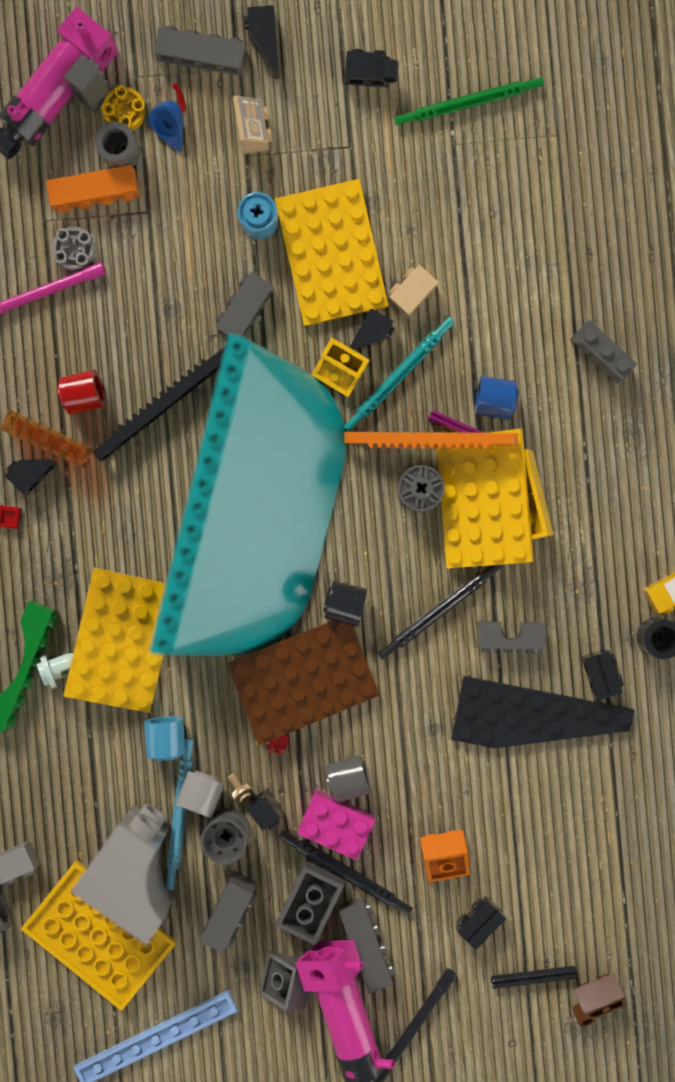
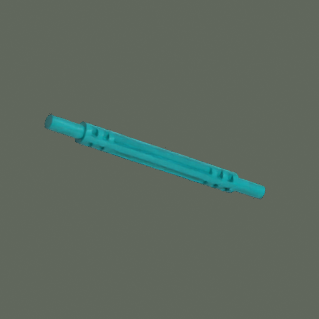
(399, 374)

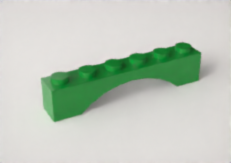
(35, 626)

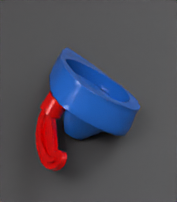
(167, 119)

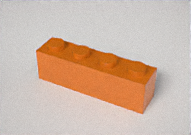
(93, 188)

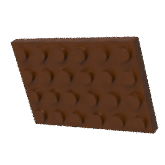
(302, 680)

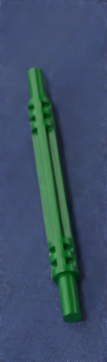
(468, 101)

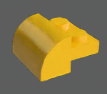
(340, 367)

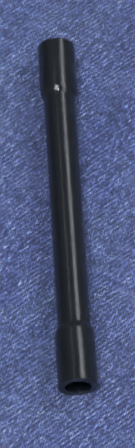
(441, 987)

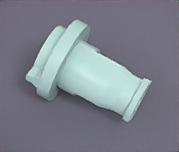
(54, 669)

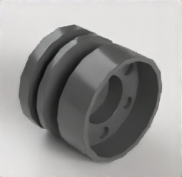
(418, 501)
(218, 845)

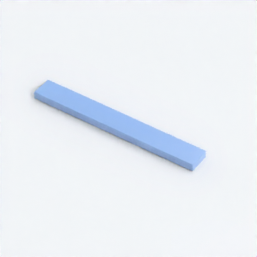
(156, 1038)

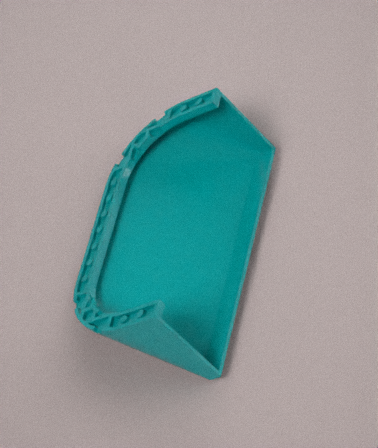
(253, 508)

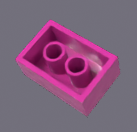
(336, 824)

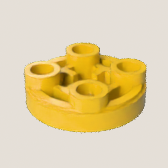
(124, 106)

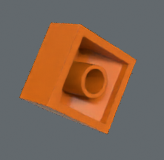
(445, 855)

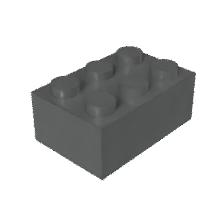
(310, 902)
(229, 912)

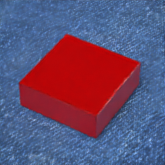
(10, 517)

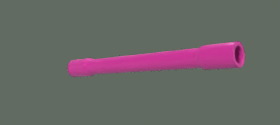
(87, 274)

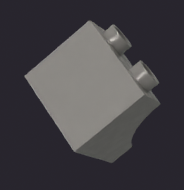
(127, 874)

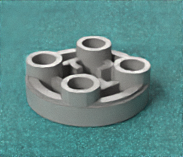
(73, 248)

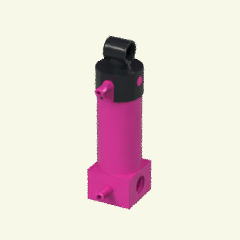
(47, 91)
(331, 972)

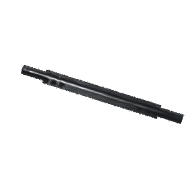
(439, 610)
(345, 872)

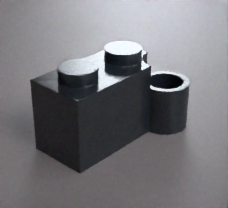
(370, 69)

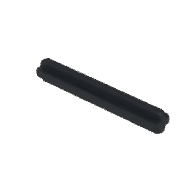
(533, 977)

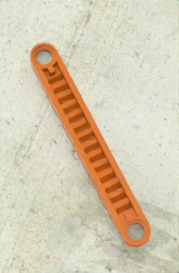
(432, 440)

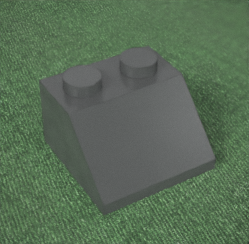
(282, 982)

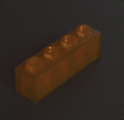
(46, 438)

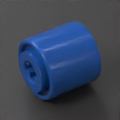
(496, 398)

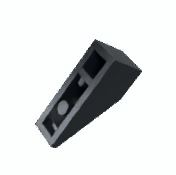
(263, 34)

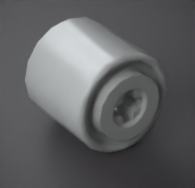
(200, 793)

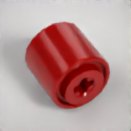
(81, 392)

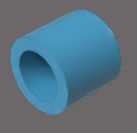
(265, 224)
(164, 738)

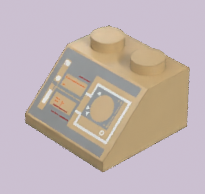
(251, 124)

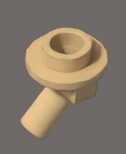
(242, 793)

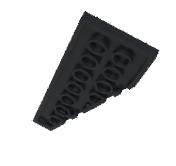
(514, 715)

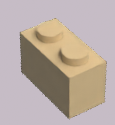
(412, 290)

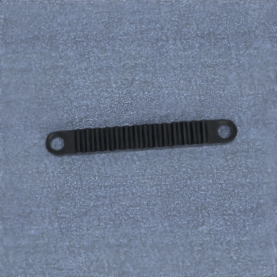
(159, 405)

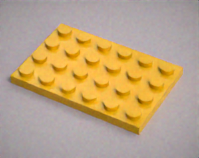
(331, 252)
(485, 505)
(114, 642)
(93, 944)

